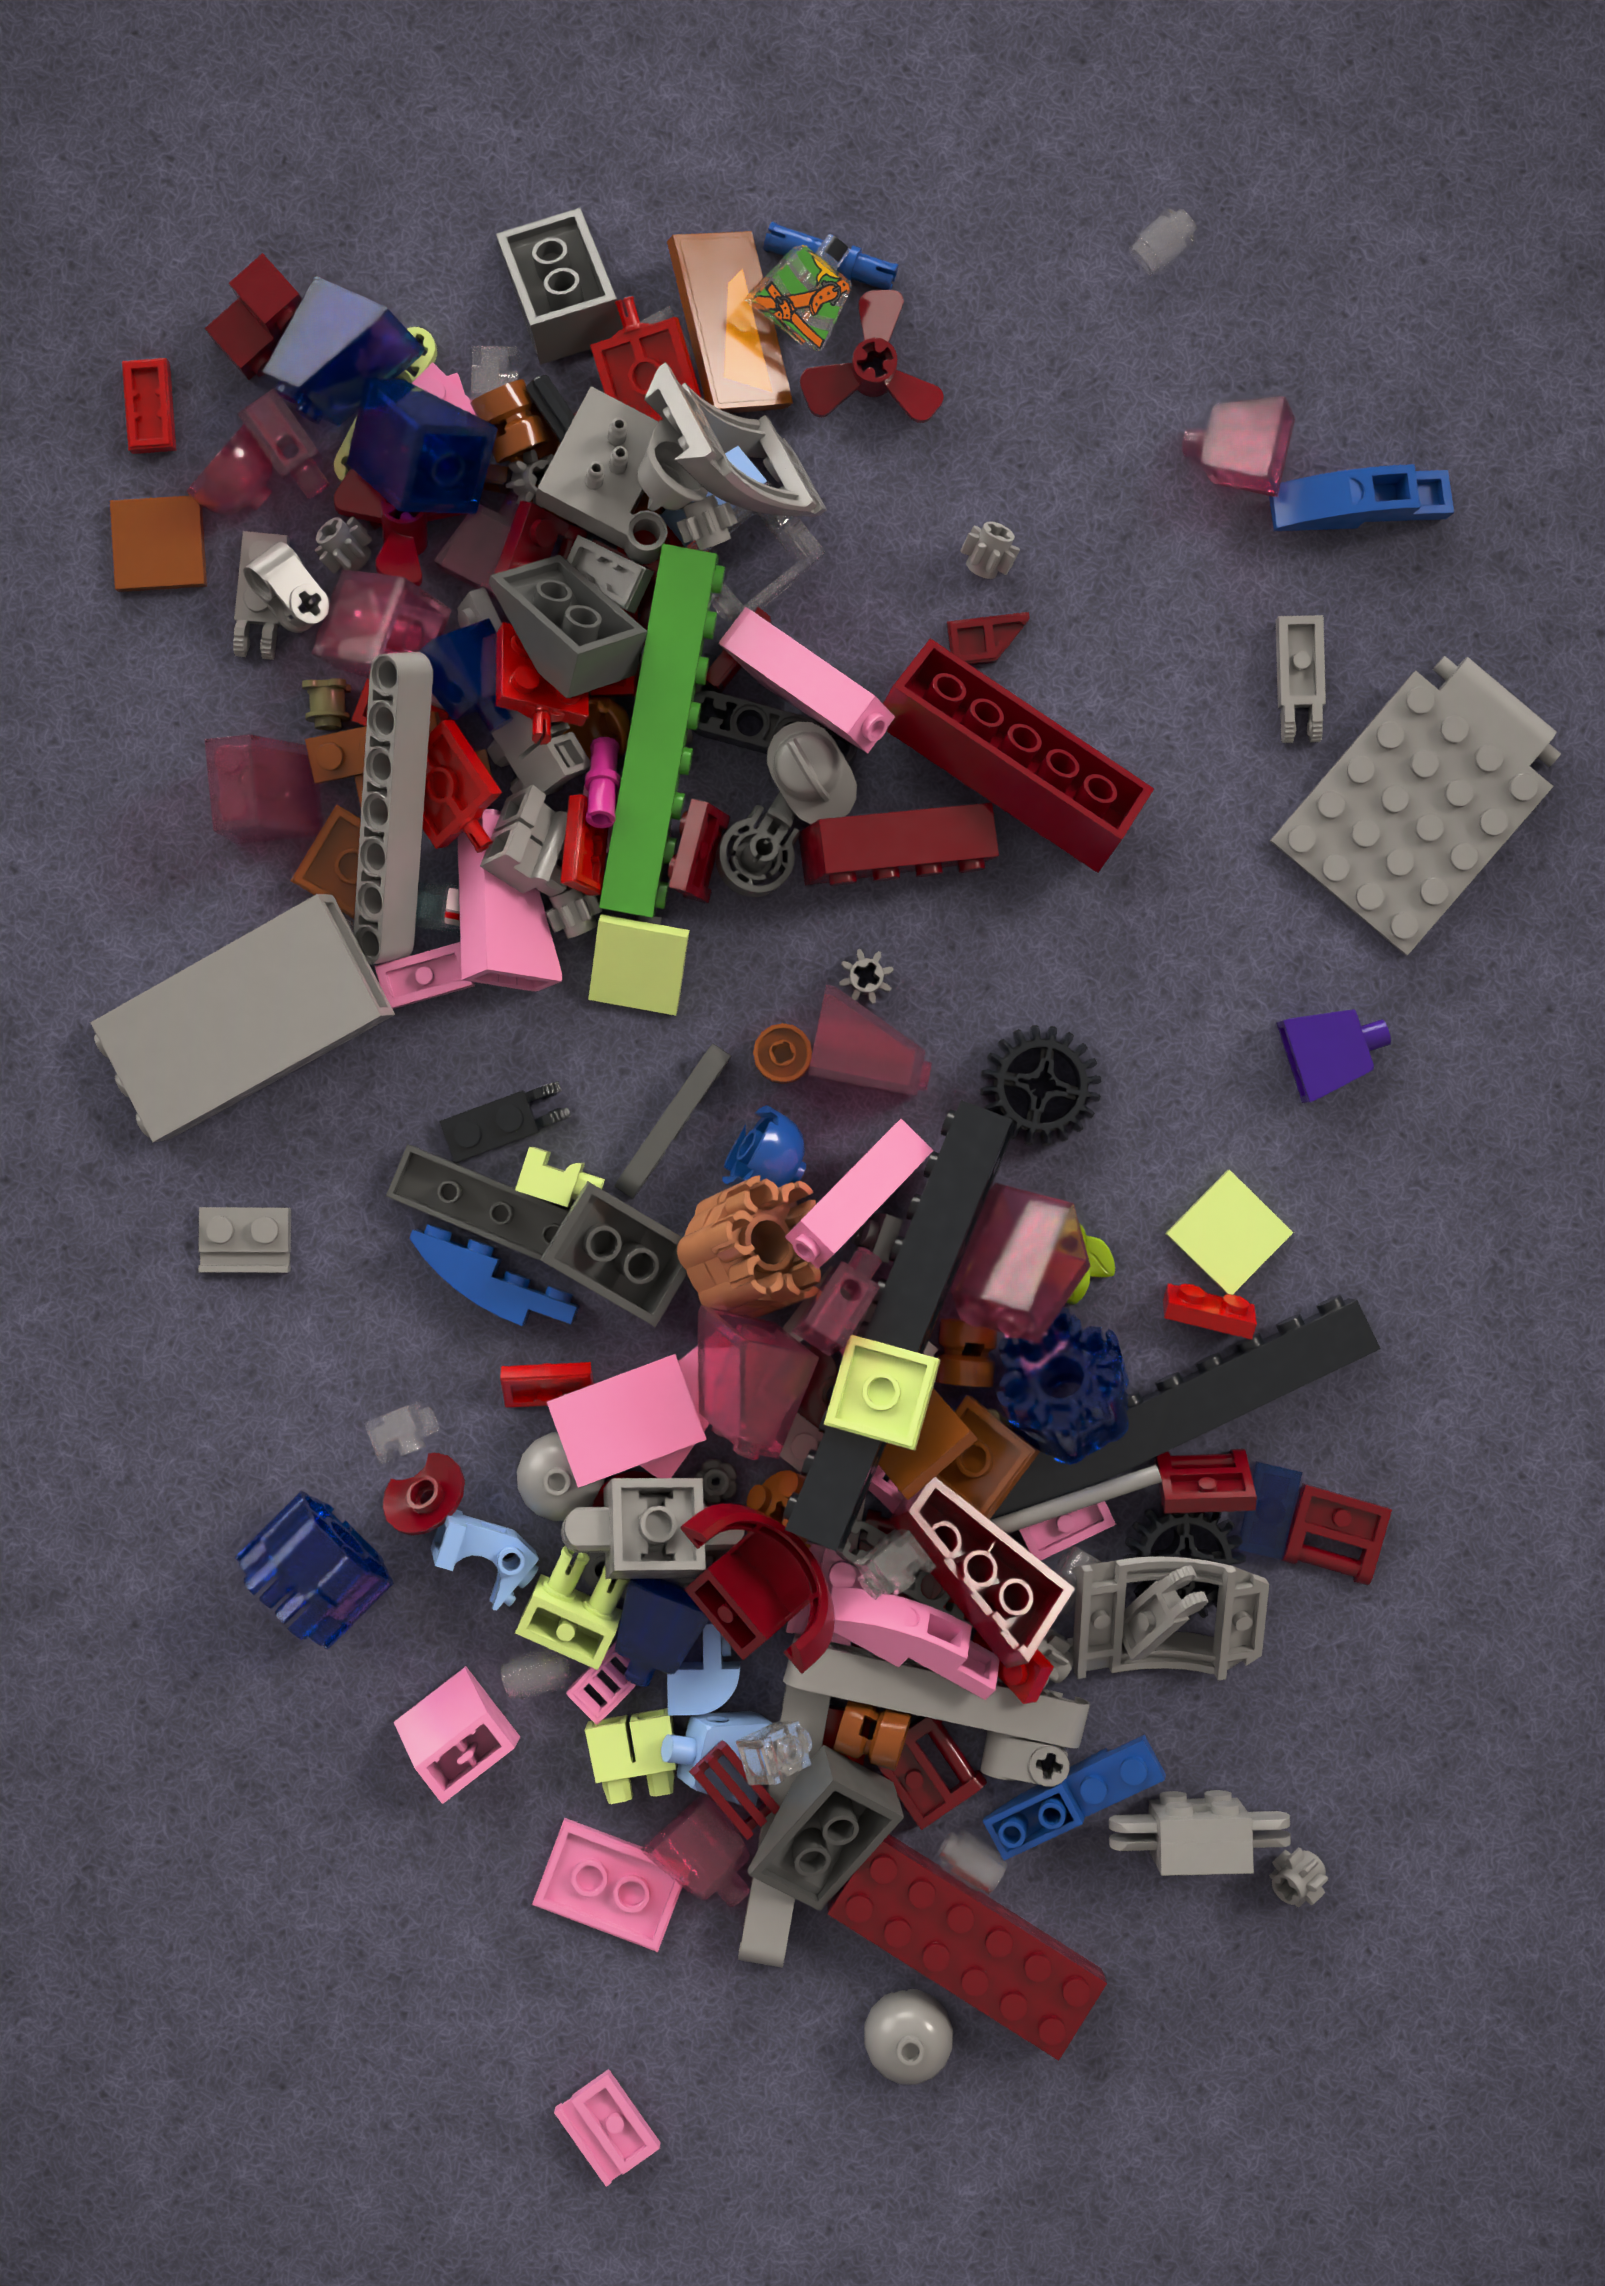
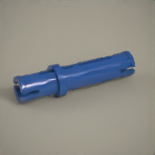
(854, 266)

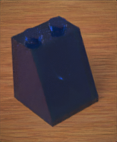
(332, 349)
(420, 448)

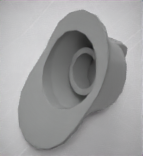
(663, 476)
(811, 772)

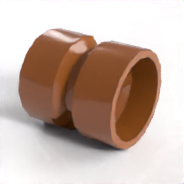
(509, 411)
(782, 1053)
(965, 1368)
(887, 1739)

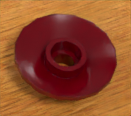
(408, 1502)

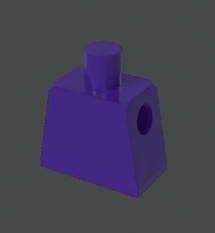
(1330, 1050)

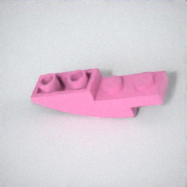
(908, 1629)

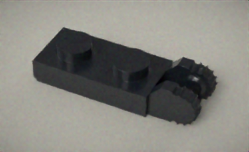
(499, 1122)

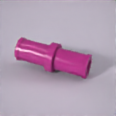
(602, 782)

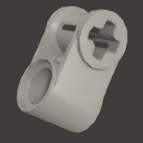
(285, 584)
(1019, 1759)

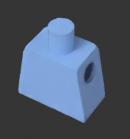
(701, 1737)

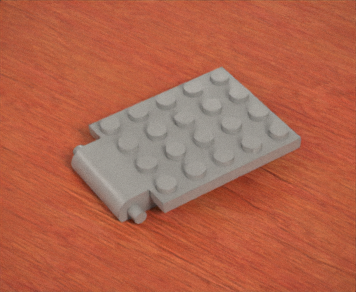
(1422, 800)

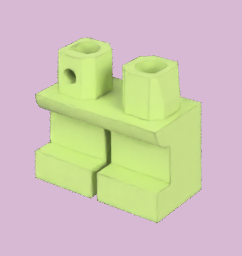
(550, 1182)
(614, 1758)

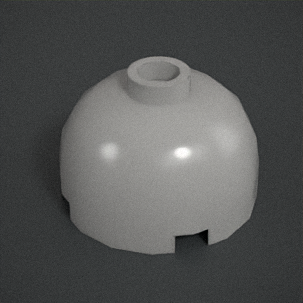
(548, 1481)
(908, 2036)

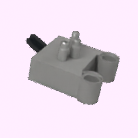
(596, 468)

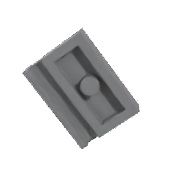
(244, 1239)

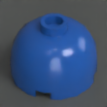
(768, 1151)

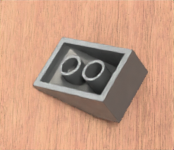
(560, 285)
(569, 626)
(618, 1254)
(826, 1828)

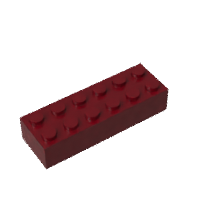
(1014, 755)
(970, 1945)

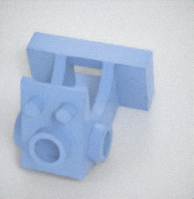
(469, 1536)

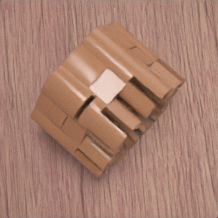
(740, 1250)

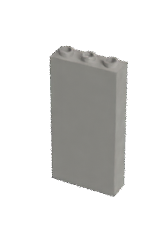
(241, 1018)

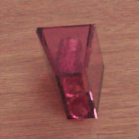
(375, 617)
(262, 789)
(865, 1051)
(1020, 1263)
(750, 1380)

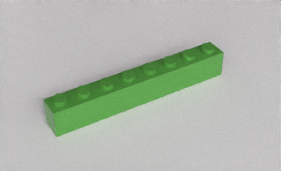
(659, 730)

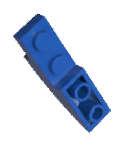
(1361, 496)
(474, 1272)
(1089, 1787)

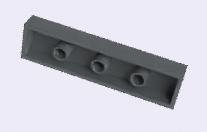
(475, 1202)

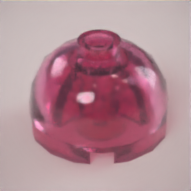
(234, 477)

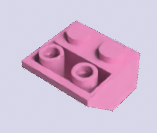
(455, 1734)

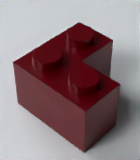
(257, 319)

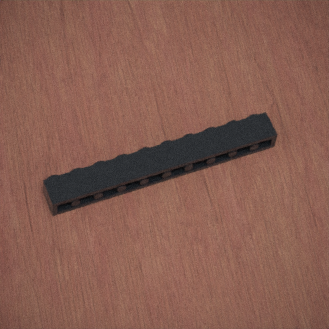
(905, 1309)
(1209, 1398)

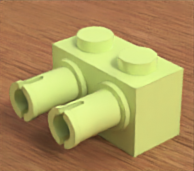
(570, 1619)

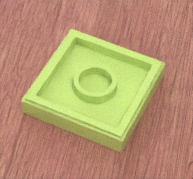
(638, 964)
(1229, 1232)
(882, 1392)

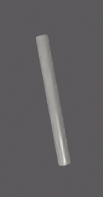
(1078, 1500)

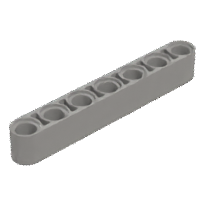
(392, 805)
(914, 1689)

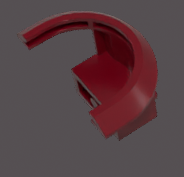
(761, 1584)

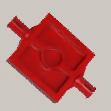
(636, 352)
(526, 691)
(455, 789)

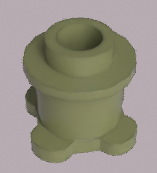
(327, 703)

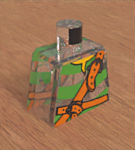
(805, 292)

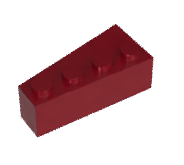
(897, 843)
(985, 1572)

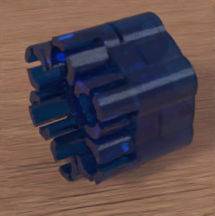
(1065, 1354)
(321, 1563)

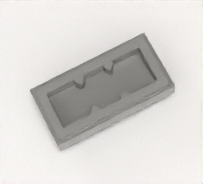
(613, 574)

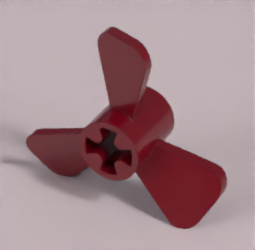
(832, 384)
(403, 531)

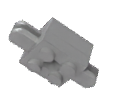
(642, 1529)
(1200, 1833)

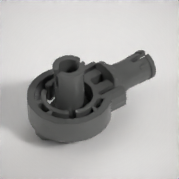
(759, 850)

